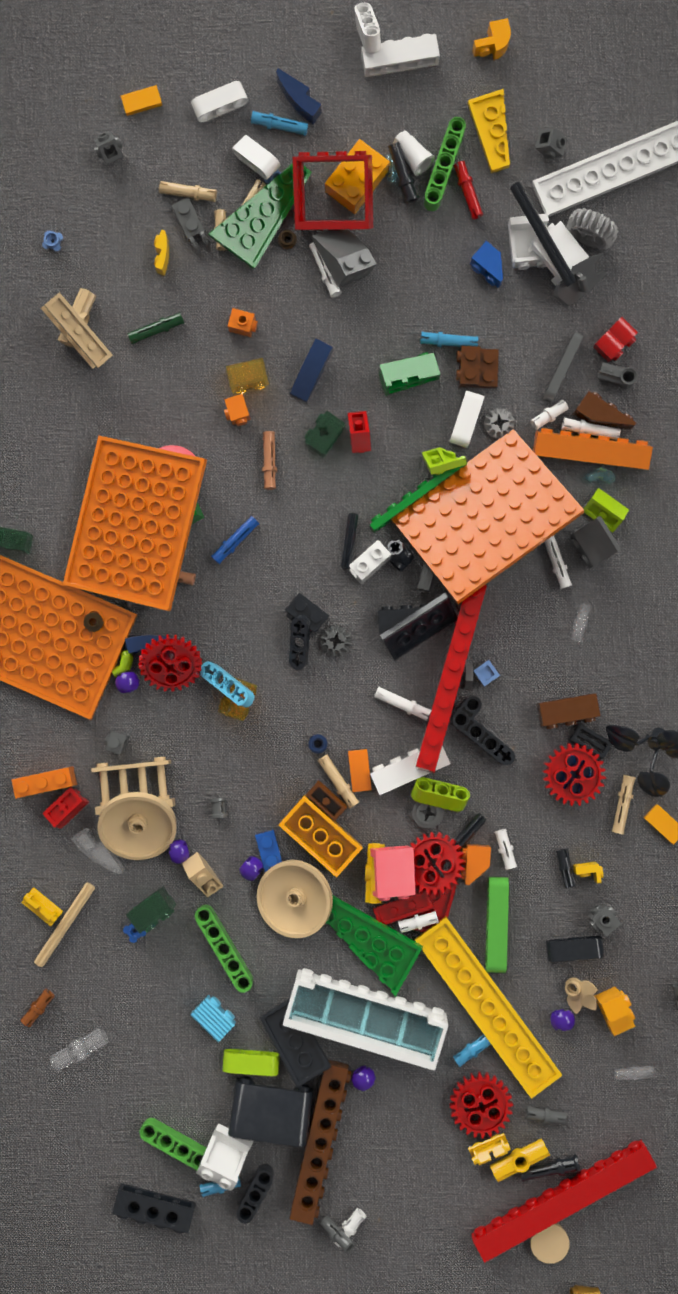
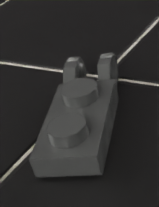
(190, 222)

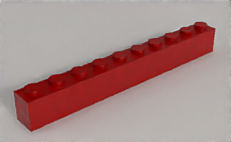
(450, 681)
(563, 1200)

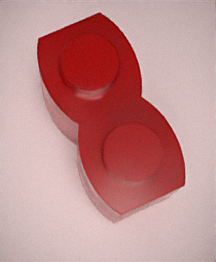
(615, 339)

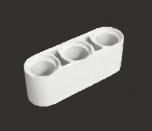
(367, 27)
(219, 101)
(256, 157)
(466, 419)

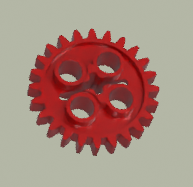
(170, 663)
(588, 785)
(448, 853)
(486, 1123)

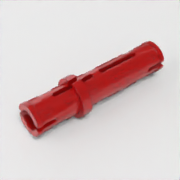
(465, 182)

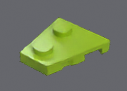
(440, 460)

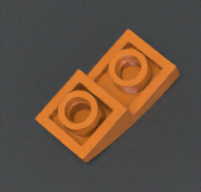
(359, 770)

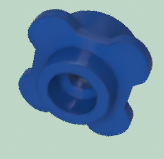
(133, 936)

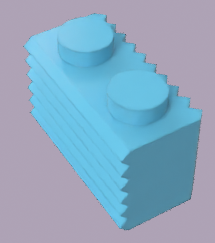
(213, 1017)

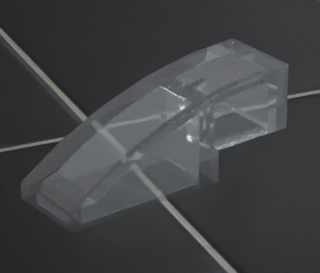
(97, 851)

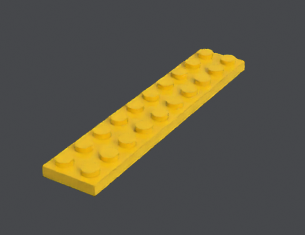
(488, 1007)

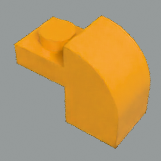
(496, 43)

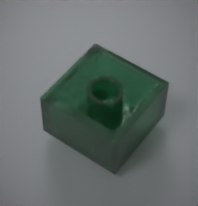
(149, 911)

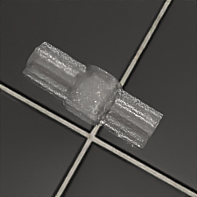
(79, 1049)

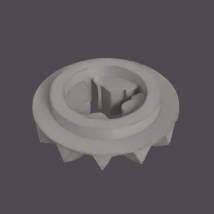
(494, 430)

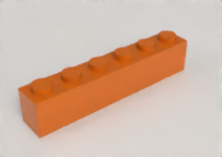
(592, 450)

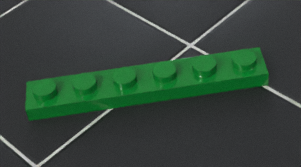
(409, 498)

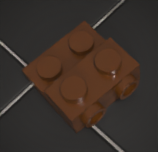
(477, 367)

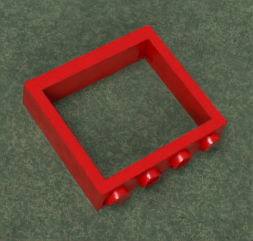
(299, 192)

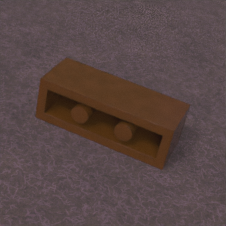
(568, 710)

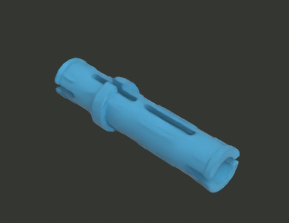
(284, 124)
(447, 339)

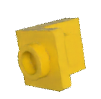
(586, 869)

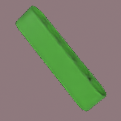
(445, 155)
(497, 924)
(224, 958)
(177, 1140)

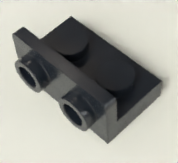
(304, 606)

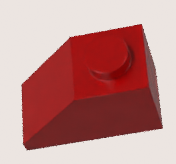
(359, 432)

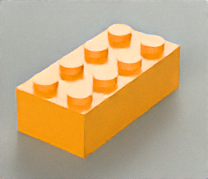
(320, 835)

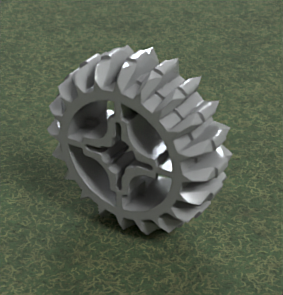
(592, 228)

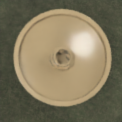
(137, 826)
(294, 898)

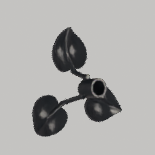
(625, 739)

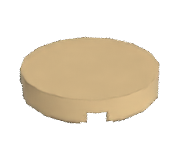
(550, 1244)

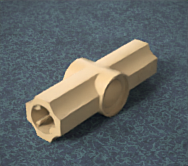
(82, 306)

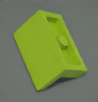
(607, 507)

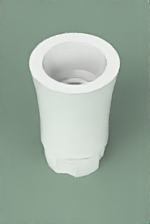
(414, 153)

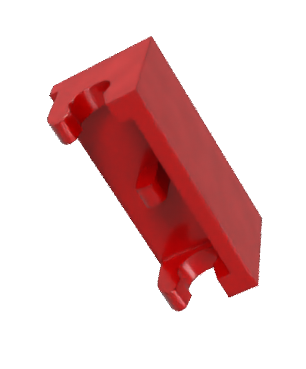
(65, 808)

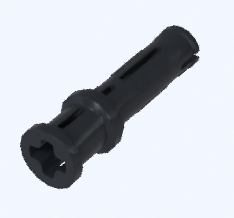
(405, 181)
(560, 1167)

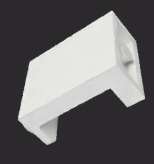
(520, 236)
(567, 245)
(369, 562)
(223, 1158)

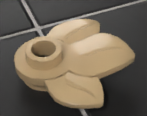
(581, 996)

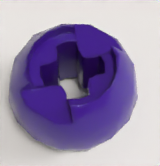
(127, 682)
(178, 851)
(251, 868)
(562, 1020)
(363, 1078)

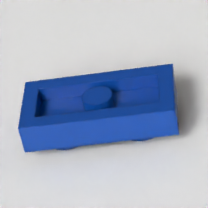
(268, 849)

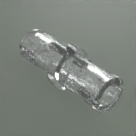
(580, 622)
(634, 1073)

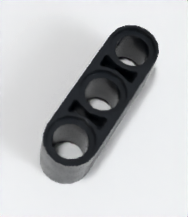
(575, 948)
(254, 1202)

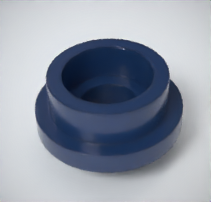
(311, 743)

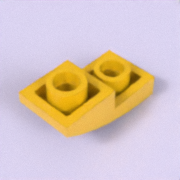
(162, 247)

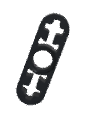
(305, 636)

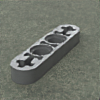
(563, 366)

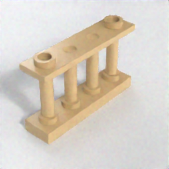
(76, 331)
(102, 768)

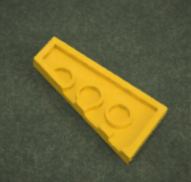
(491, 126)

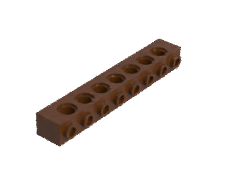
(301, 1210)

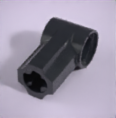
(399, 555)

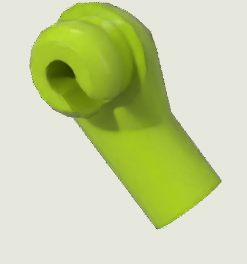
(125, 664)

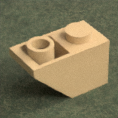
(202, 874)

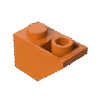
(477, 861)

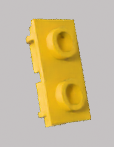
(42, 906)
(497, 1144)

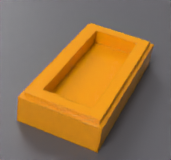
(141, 100)
(663, 823)

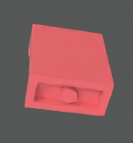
(393, 872)

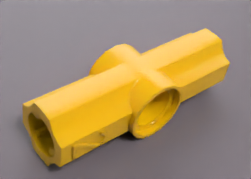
(370, 875)
(507, 1166)

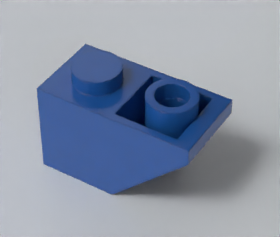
(488, 263)

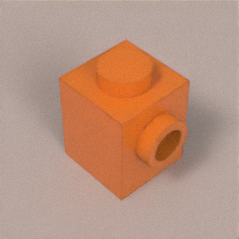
(242, 322)
(236, 410)

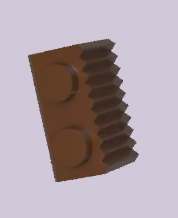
(326, 800)

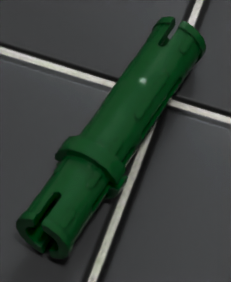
(162, 325)

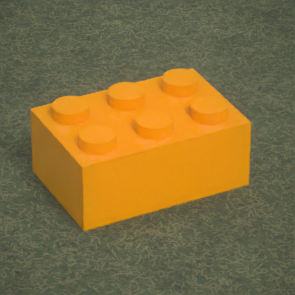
(347, 180)

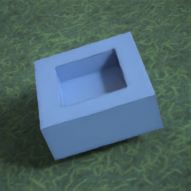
(486, 673)

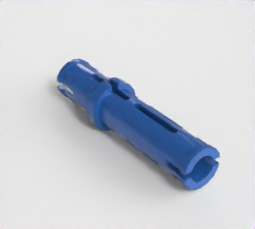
(229, 545)

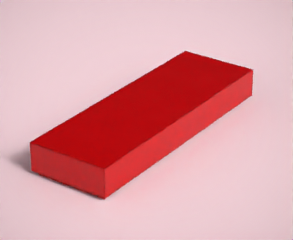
(403, 908)

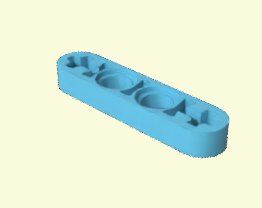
(225, 686)

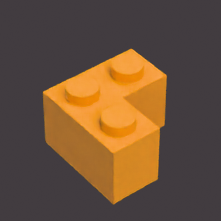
(616, 1010)

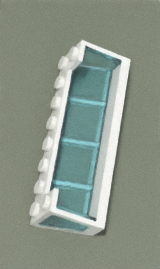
(366, 1019)

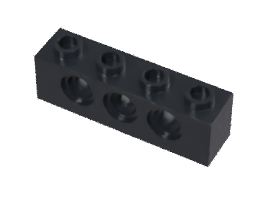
(164, 1203)

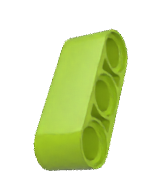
(440, 794)
(251, 1062)

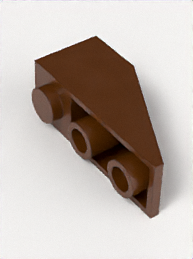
(599, 412)

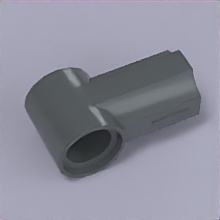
(615, 374)
(427, 580)

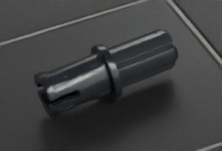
(566, 868)

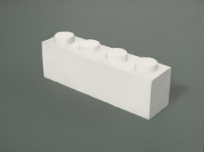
(402, 55)
(402, 771)

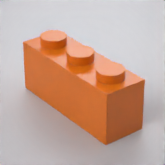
(44, 782)

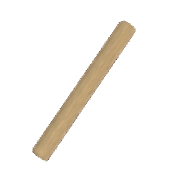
(64, 924)

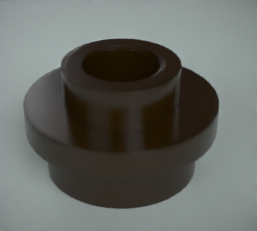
(287, 234)
(99, 622)

